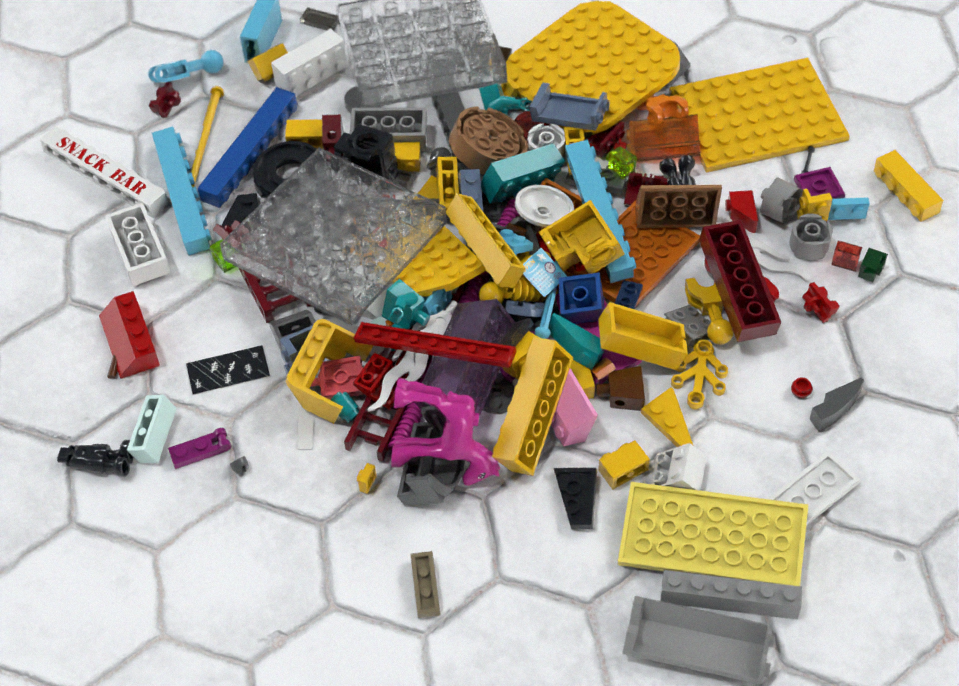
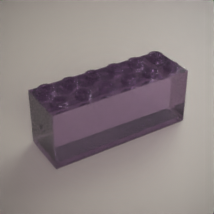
(475, 321)

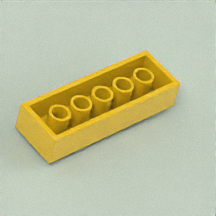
(532, 406)

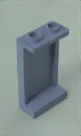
(568, 109)

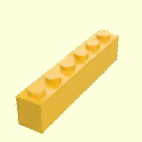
(485, 241)

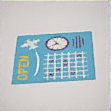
(542, 272)

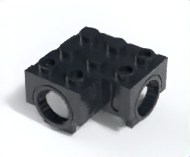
(369, 150)

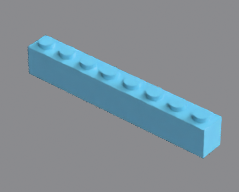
(593, 187)
(181, 192)

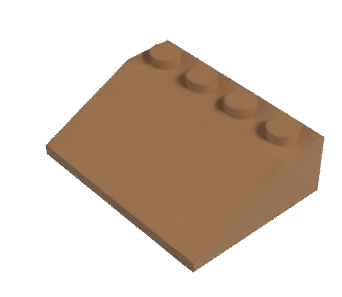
(677, 206)

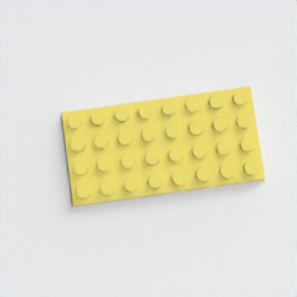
(713, 534)

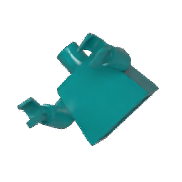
(493, 98)
(404, 307)

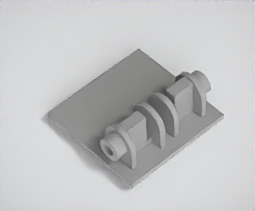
(694, 323)

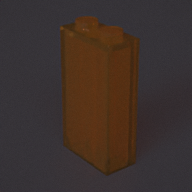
(666, 140)

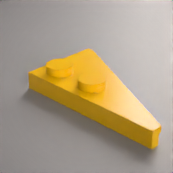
(667, 417)

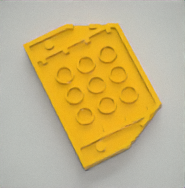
(441, 265)

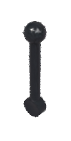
(811, 149)

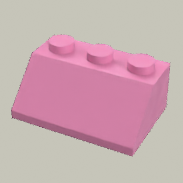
(573, 413)

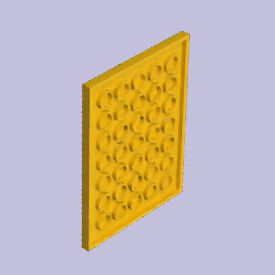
(761, 114)

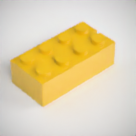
(642, 336)

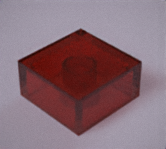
(846, 256)

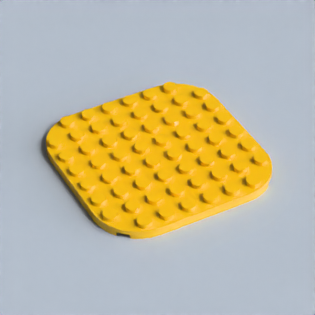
(595, 52)

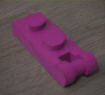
(199, 448)

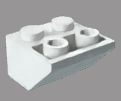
(680, 468)

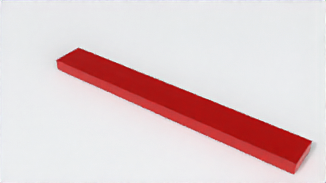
(435, 344)

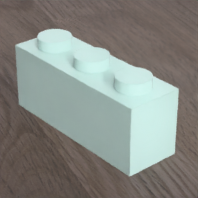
(151, 429)

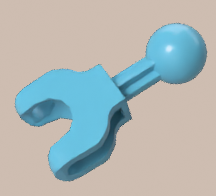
(210, 61)

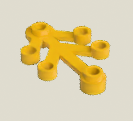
(700, 371)

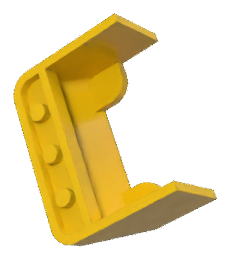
(322, 342)

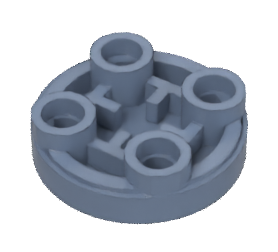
(524, 308)

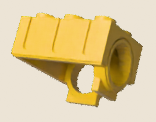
(583, 238)

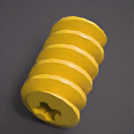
(523, 292)

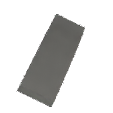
(835, 404)

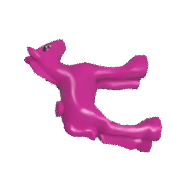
(457, 436)

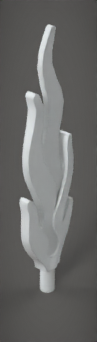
(760, 247)
(413, 362)

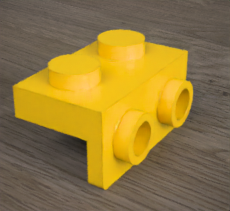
(815, 204)

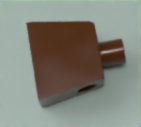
(624, 389)

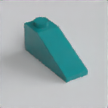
(576, 341)

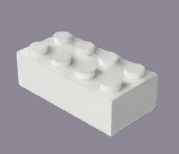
(310, 63)
(138, 244)

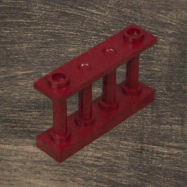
(260, 294)

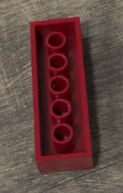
(739, 281)

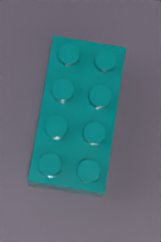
(526, 169)

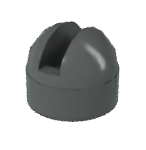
(239, 464)

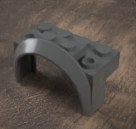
(416, 483)

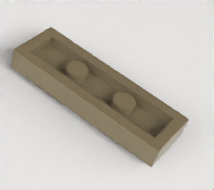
(425, 584)

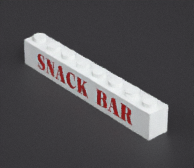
(104, 171)

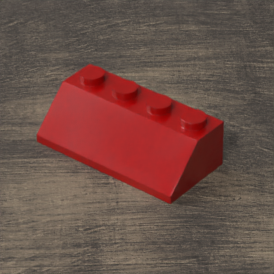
(128, 335)

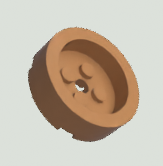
(471, 139)

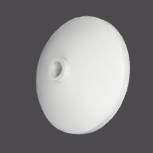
(542, 205)

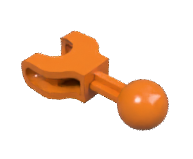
(664, 107)

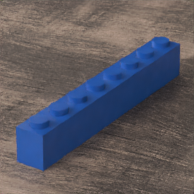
(247, 147)

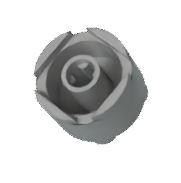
(780, 200)
(810, 237)

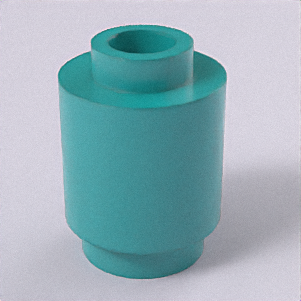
(350, 408)

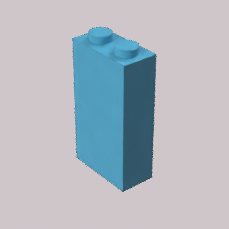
(260, 28)

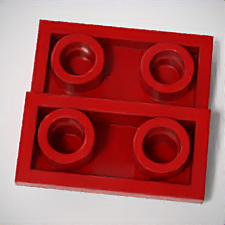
(371, 378)

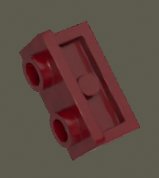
(605, 140)

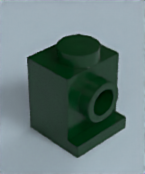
(872, 264)

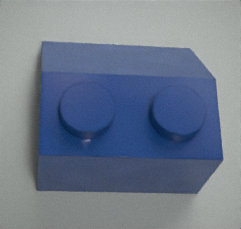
(581, 298)

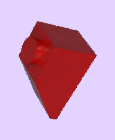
(742, 207)

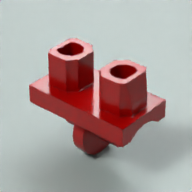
(817, 300)

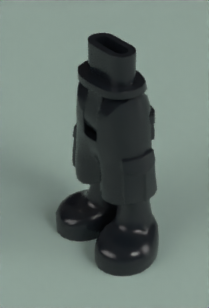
(685, 165)
(97, 458)

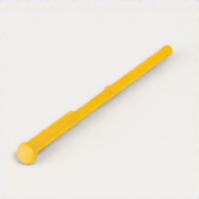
(216, 92)

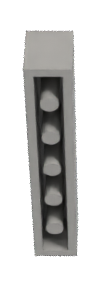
(731, 594)

